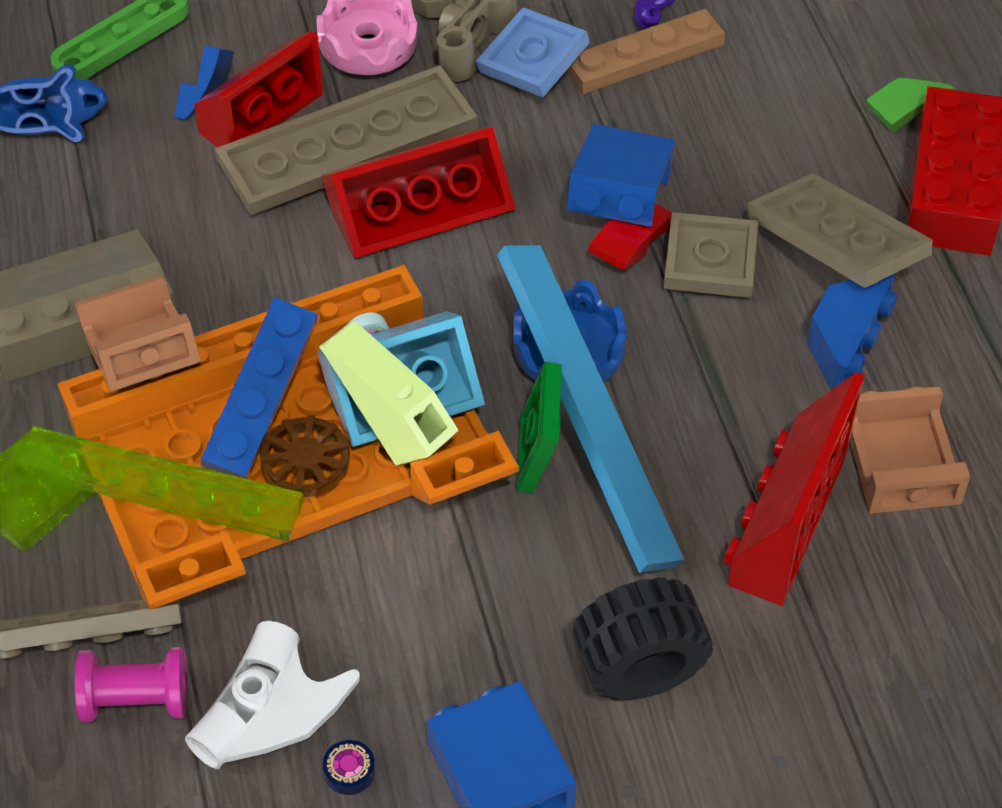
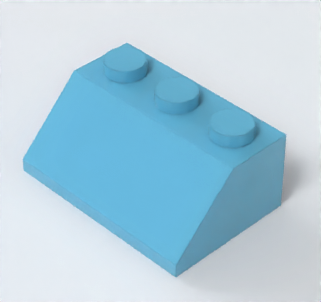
(434, 351)

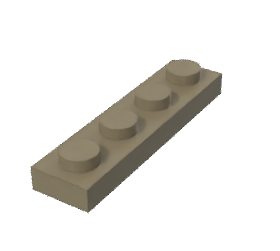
(102, 622)

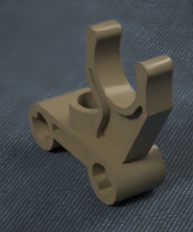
(464, 28)

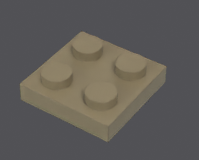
(711, 254)

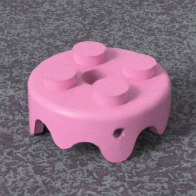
(348, 20)

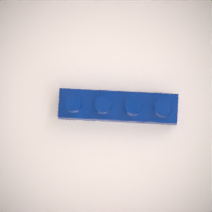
(259, 389)

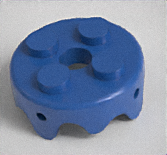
(599, 325)

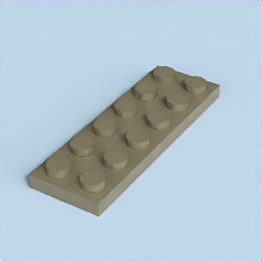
(293, 155)

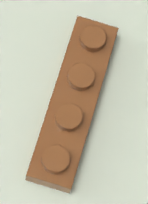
(645, 51)

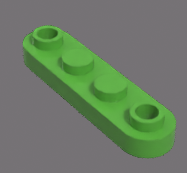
(118, 35)

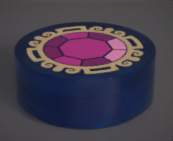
(349, 767)

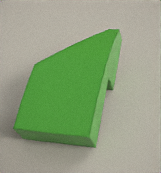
(900, 101)

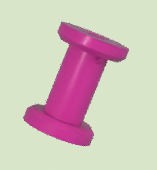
(131, 684)

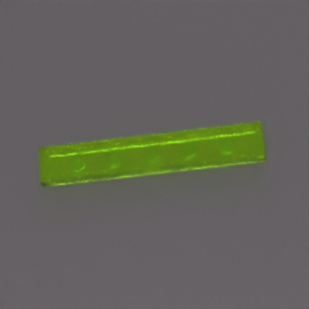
(159, 483)

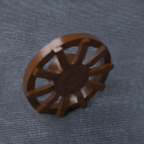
(305, 455)

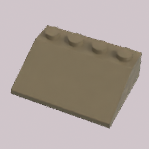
(40, 298)

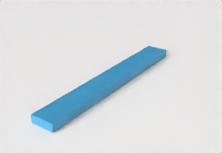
(591, 410)

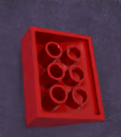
(793, 495)

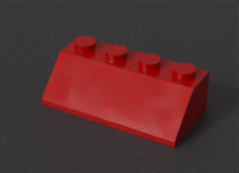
(419, 191)

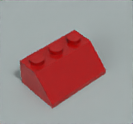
(263, 92)

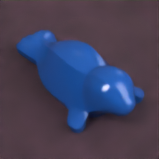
(50, 104)

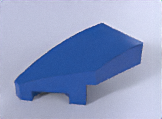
(212, 74)

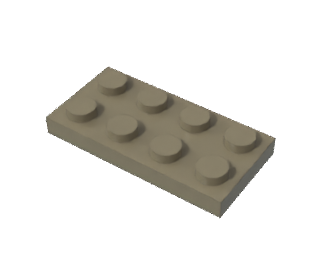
(840, 229)

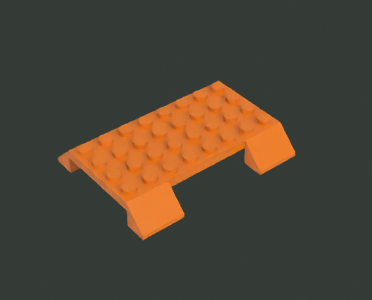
(179, 410)

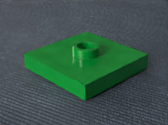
(539, 427)

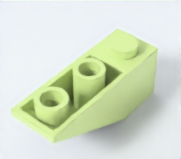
(389, 395)

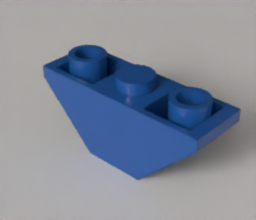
(847, 325)

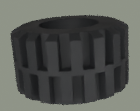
(642, 639)

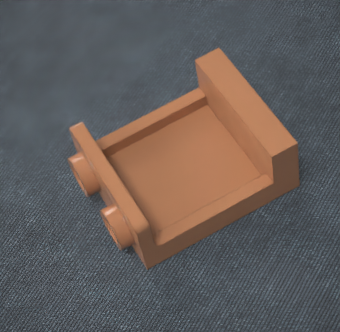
(137, 333)
(905, 452)

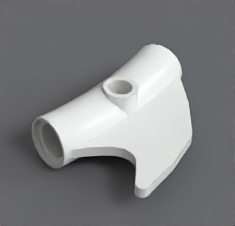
(267, 701)

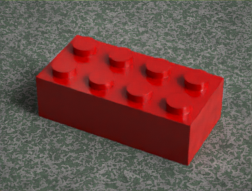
(958, 171)

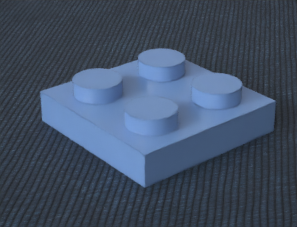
(532, 52)

